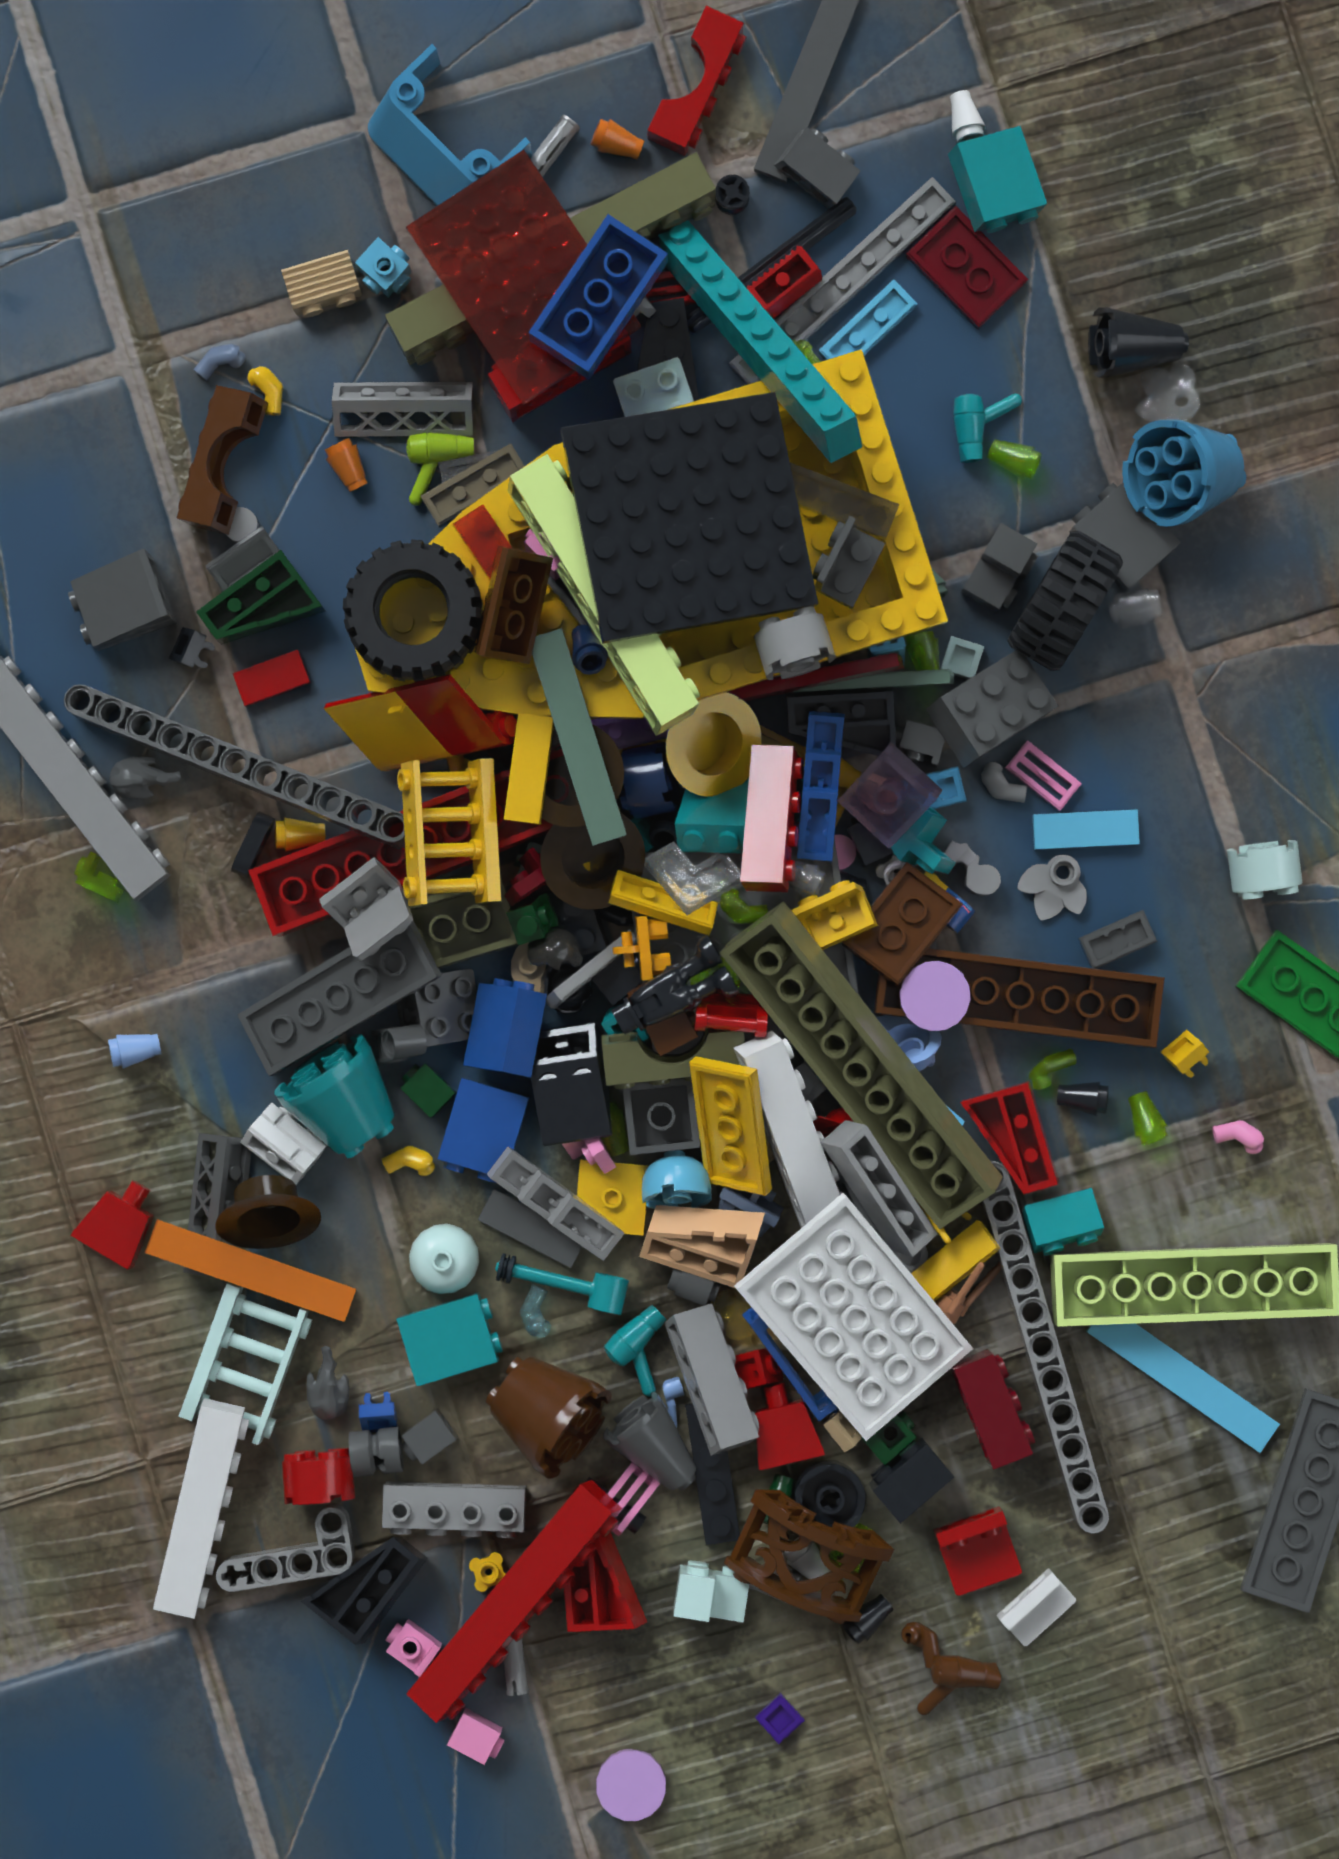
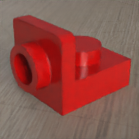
(757, 1368)

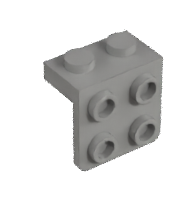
(369, 908)

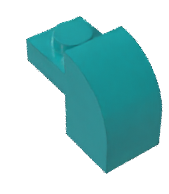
(916, 844)

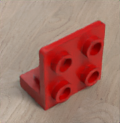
(978, 1551)

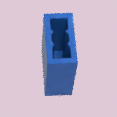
(505, 1027)
(481, 1127)

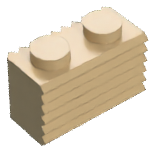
(322, 284)

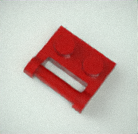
(737, 1013)

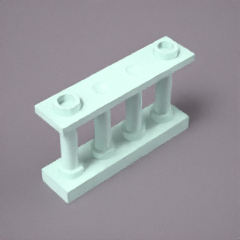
(223, 1336)

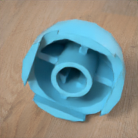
(676, 1181)

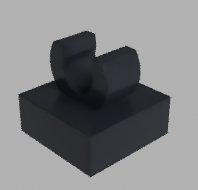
(188, 647)

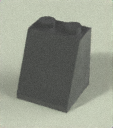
(121, 601)

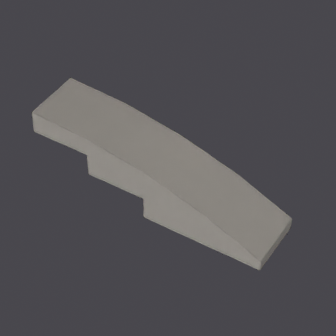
(555, 1203)

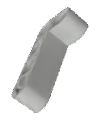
(285, 1556)

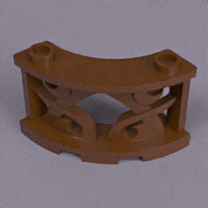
(789, 1515)

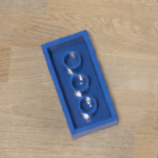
(598, 296)

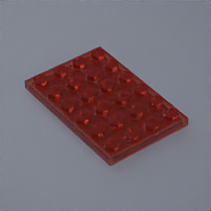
(501, 259)

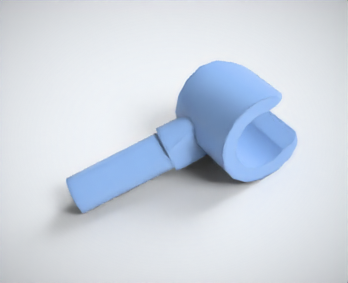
(672, 1389)

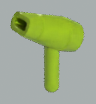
(429, 450)

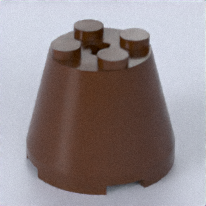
(548, 1412)

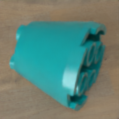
(340, 1096)

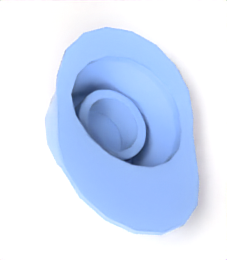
(915, 1042)

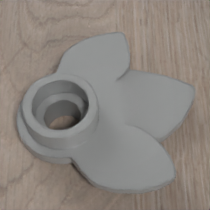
(1052, 892)

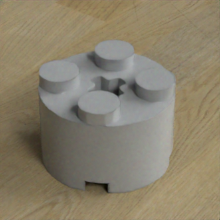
(794, 643)

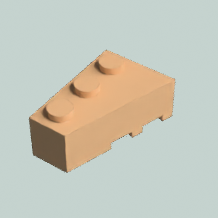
(703, 1241)

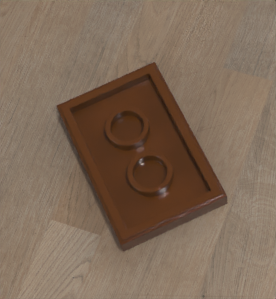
(909, 920)

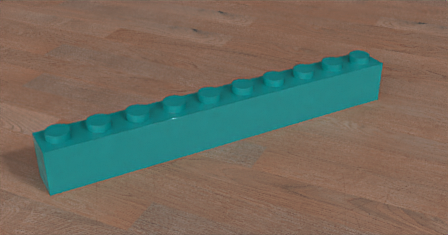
(761, 342)

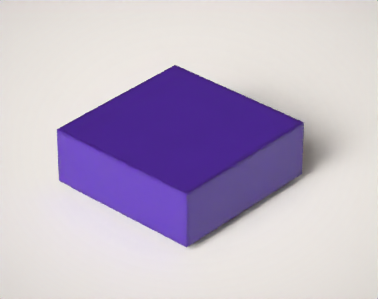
(779, 1718)

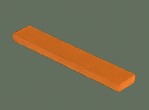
(250, 1270)

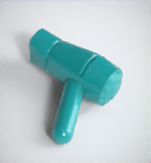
(970, 421)
(629, 1342)

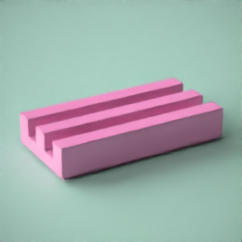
(1066, 794)
(642, 1477)

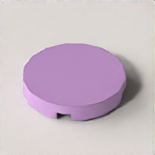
(934, 996)
(631, 1785)

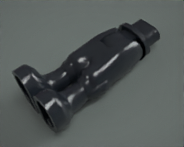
(669, 993)

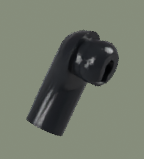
(616, 915)

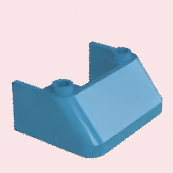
(416, 148)

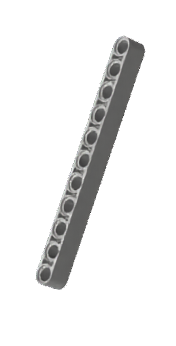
(1052, 1360)

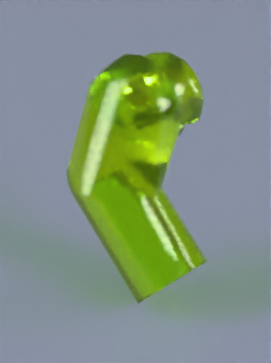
(739, 910)
(1051, 1064)

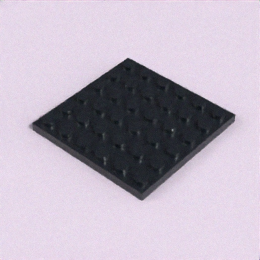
(689, 517)

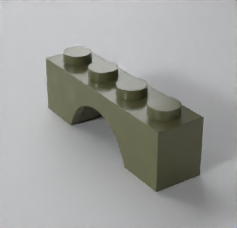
(631, 1061)

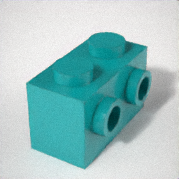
(1063, 1222)

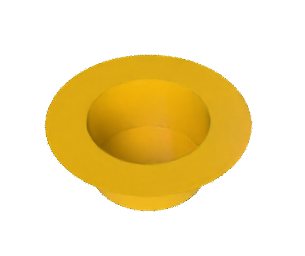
(713, 745)

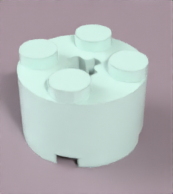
(1265, 868)

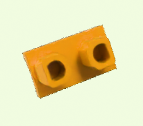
(649, 963)

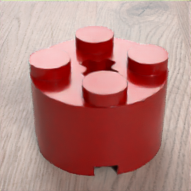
(317, 1478)

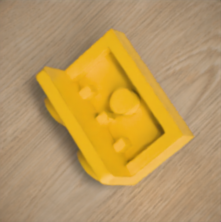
(836, 914)

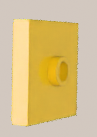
(615, 1194)

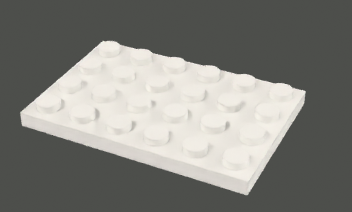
(853, 1316)

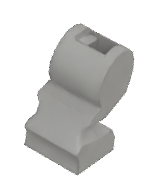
(978, 879)

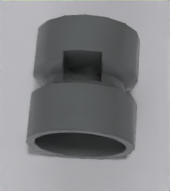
(376, 1451)

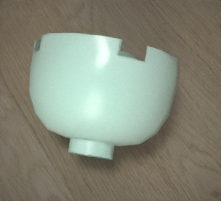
(444, 1258)

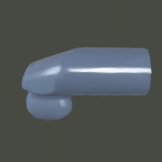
(217, 356)

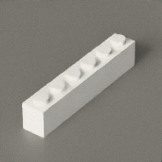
(790, 1126)
(199, 1508)

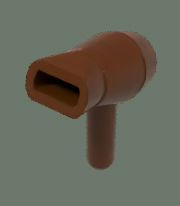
(958, 1672)

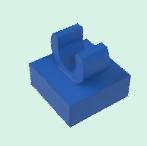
(377, 1415)

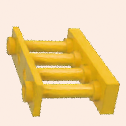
(479, 813)

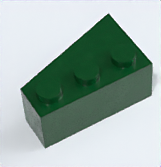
(260, 601)

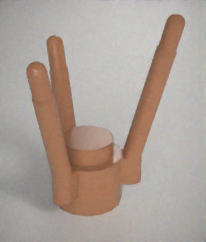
(955, 1303)

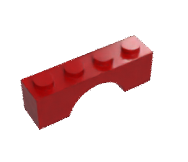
(679, 119)

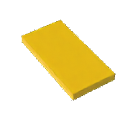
(731, 1125)

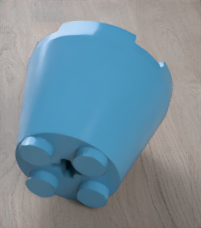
(1181, 471)

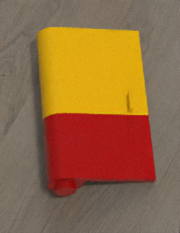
(420, 723)

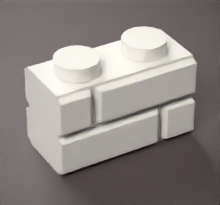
(283, 1143)

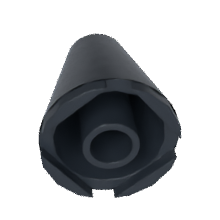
(1132, 342)

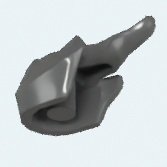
(133, 777)
(327, 1395)

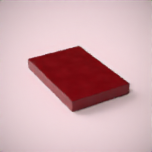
(966, 267)

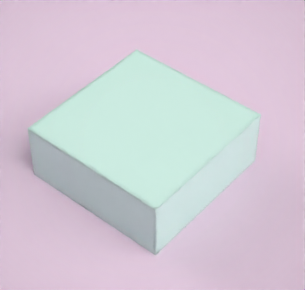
(962, 657)

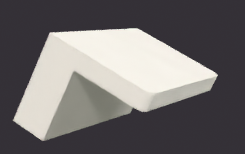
(1036, 1607)

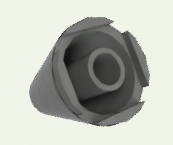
(652, 1442)

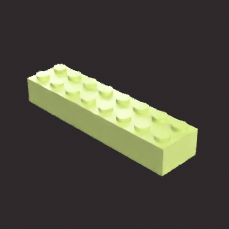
(642, 661)
(1194, 1284)

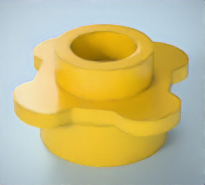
(479, 1567)

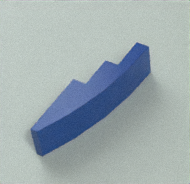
(820, 786)

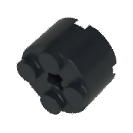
(834, 1477)

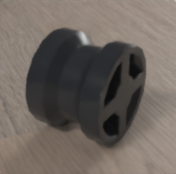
(734, 188)

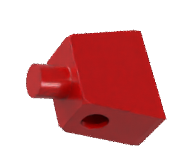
(117, 1225)
(785, 1431)

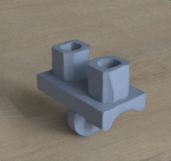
(736, 1199)

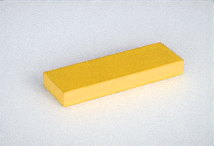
(529, 768)
(652, 900)
(956, 1260)

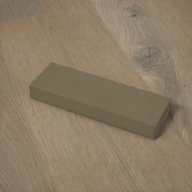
(465, 488)

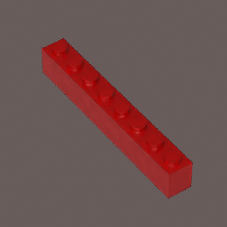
(514, 1601)

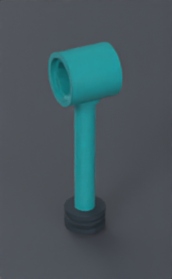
(605, 1292)

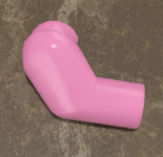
(1242, 1132)

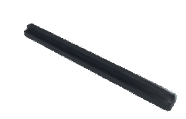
(806, 238)

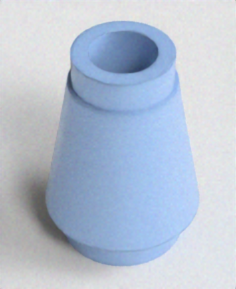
(132, 1049)

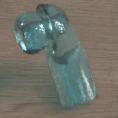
(531, 1313)

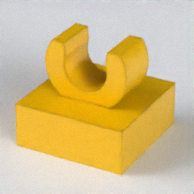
(1185, 1053)

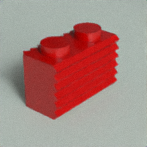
(786, 282)

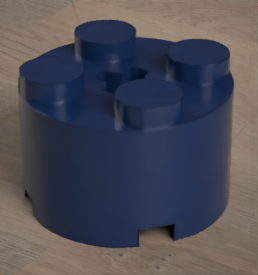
(648, 782)

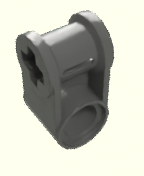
(400, 1043)

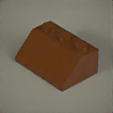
(513, 605)

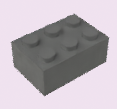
(991, 707)

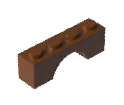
(230, 420)

